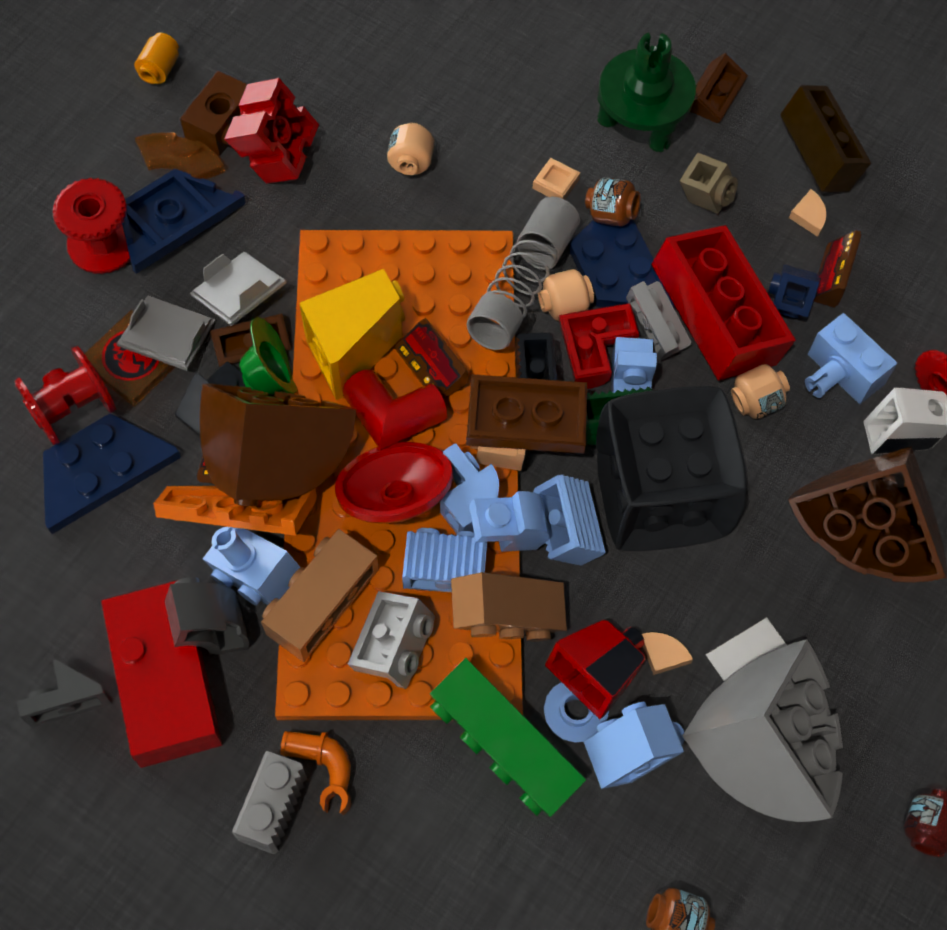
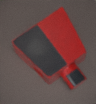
(598, 664)

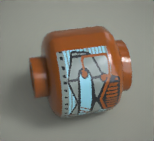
(613, 201)
(679, 911)

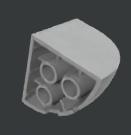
(773, 736)

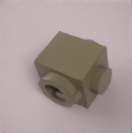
(709, 183)

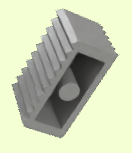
(270, 802)

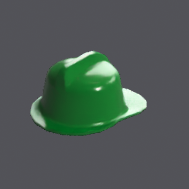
(266, 362)

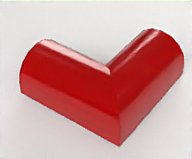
(588, 334)
(389, 418)

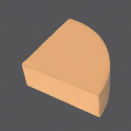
(810, 213)
(664, 652)

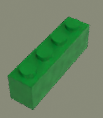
(507, 738)

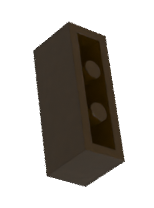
(825, 138)

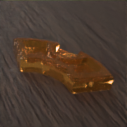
(179, 153)

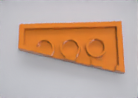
(215, 507)

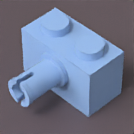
(848, 359)
(250, 564)
(634, 744)

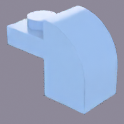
(632, 364)
(470, 484)
(513, 521)

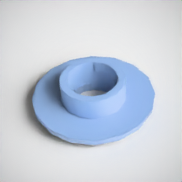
(563, 725)

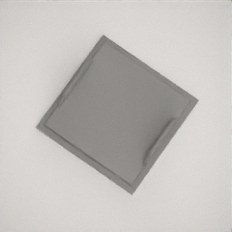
(235, 286)
(165, 332)

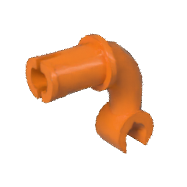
(328, 753)

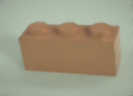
(319, 594)
(508, 606)

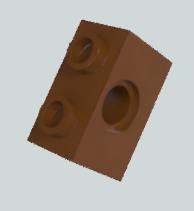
(213, 111)

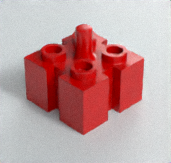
(272, 131)

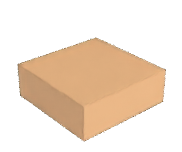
(556, 179)

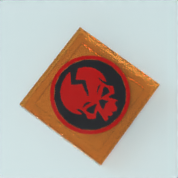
(123, 370)

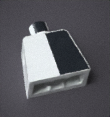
(907, 420)

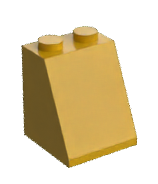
(353, 326)

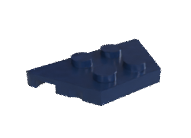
(171, 214)
(613, 261)
(97, 467)

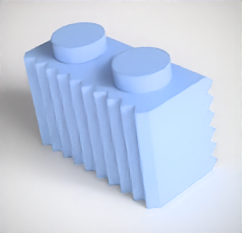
(570, 520)
(437, 558)

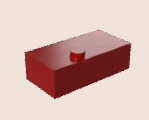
(722, 301)
(159, 685)

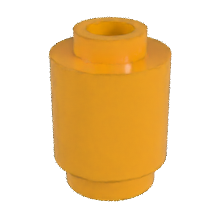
(157, 58)

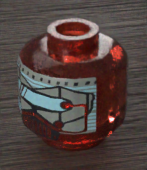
(928, 823)

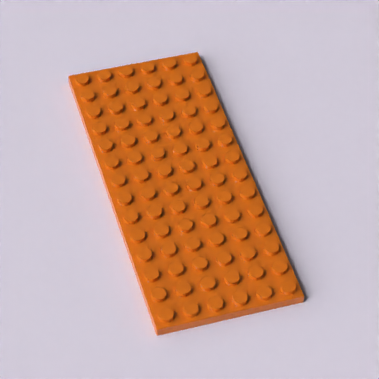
(440, 281)

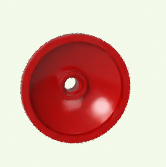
(394, 482)

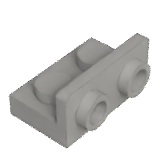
(658, 319)
(393, 638)

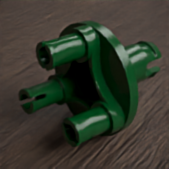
(646, 91)

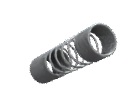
(540, 245)

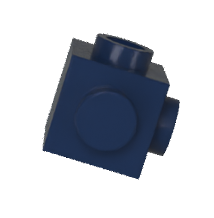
(794, 290)

